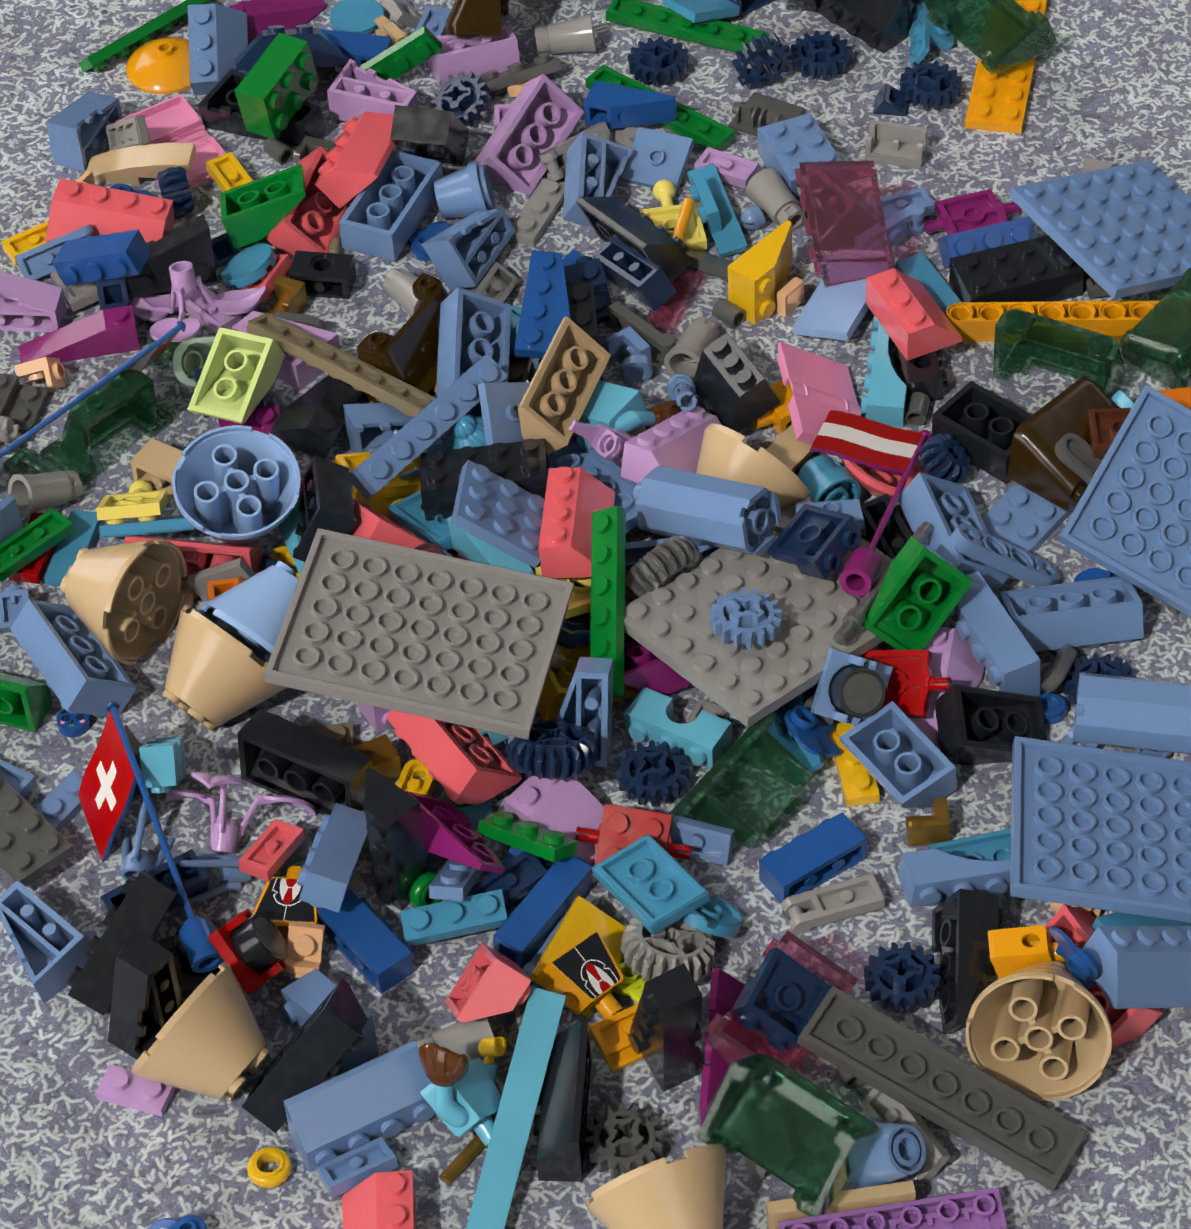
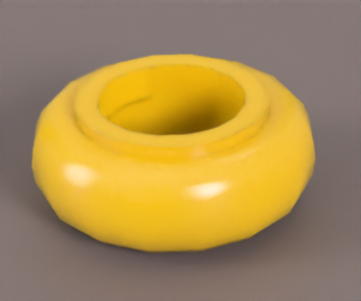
(269, 1179)

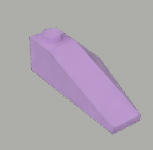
(952, 659)

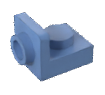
(626, 343)
(11, 603)

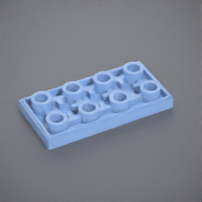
(833, 311)

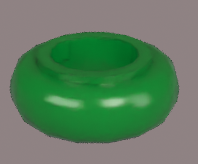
(419, 890)

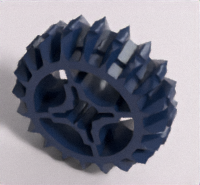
(553, 750)

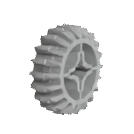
(667, 949)

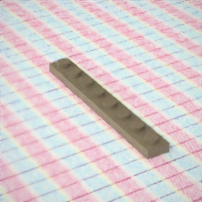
(340, 364)

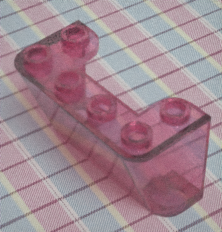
(844, 220)

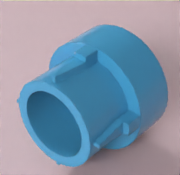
(828, 480)

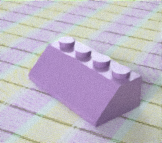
(534, 123)
(668, 444)

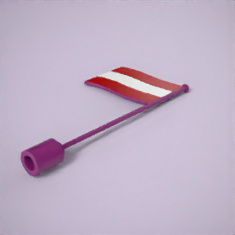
(879, 448)

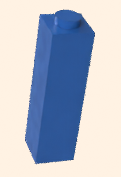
(542, 909)

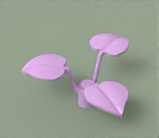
(183, 280)
(224, 830)

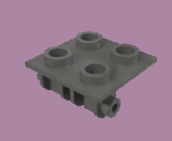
(761, 111)

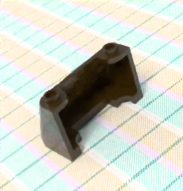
(476, 17)
(413, 350)
(1033, 444)

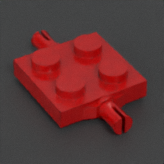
(910, 679)
(626, 825)

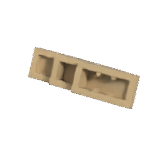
(140, 161)

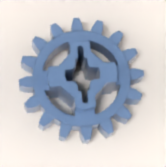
(745, 618)

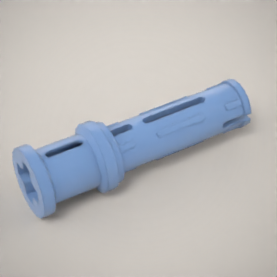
(686, 397)

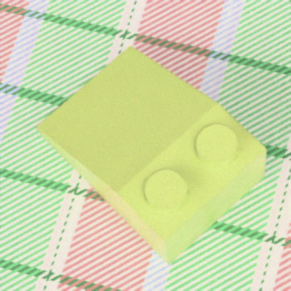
(236, 375)

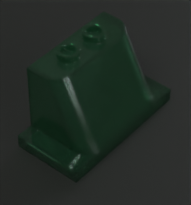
(102, 415)
(748, 786)

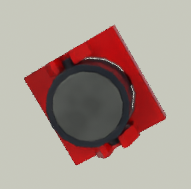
(251, 948)

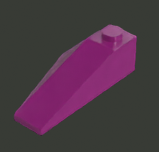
(278, 12)
(93, 336)
(648, 671)
(449, 835)
(722, 997)

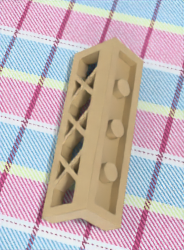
(845, 1200)

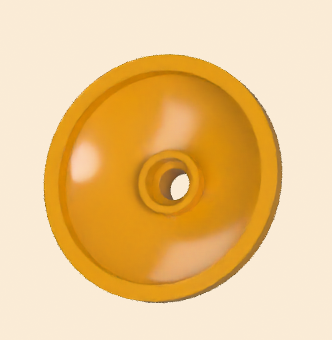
(160, 66)

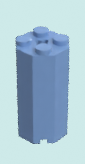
(707, 510)
(1133, 713)

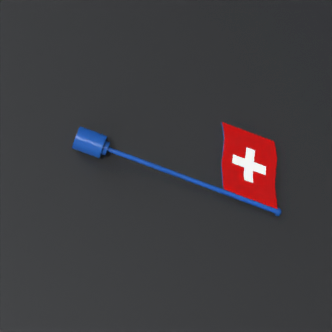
(105, 799)

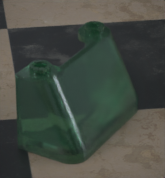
(994, 30)
(1163, 337)
(1058, 347)
(789, 1129)

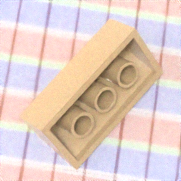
(561, 386)

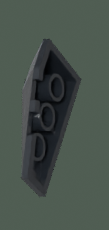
(316, 417)
(961, 937)

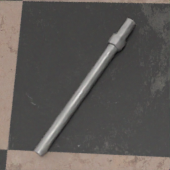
(857, 616)

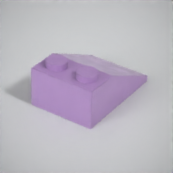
(558, 807)

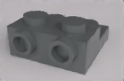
(21, 402)

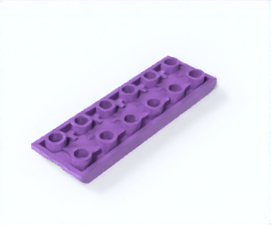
(955, 1211)

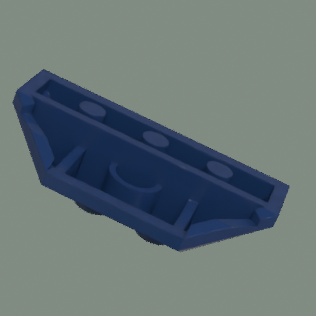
(322, 48)

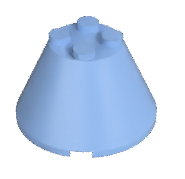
(236, 483)
(255, 608)

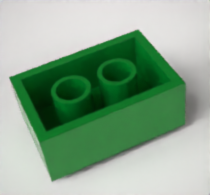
(277, 86)

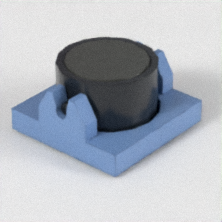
(854, 690)

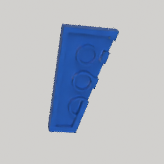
(543, 304)

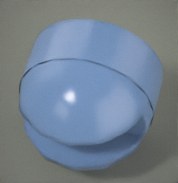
(752, 218)

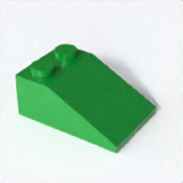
(260, 205)
(915, 597)

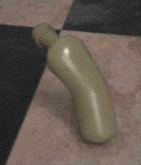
(335, 244)

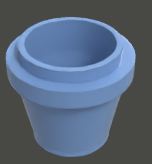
(465, 191)
(891, 1157)

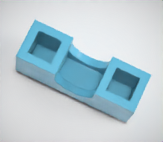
(700, 741)
(163, 763)

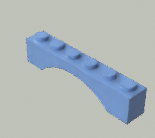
(424, 428)
(935, 875)

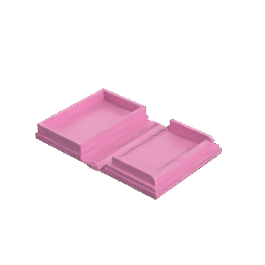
(178, 123)
(816, 388)

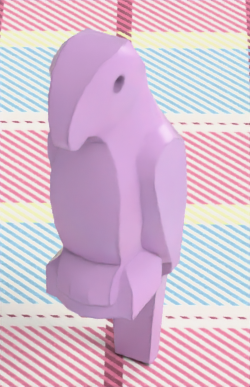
(604, 439)

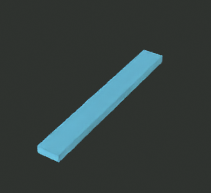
(516, 1110)

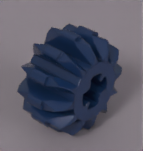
(175, 187)
(944, 458)

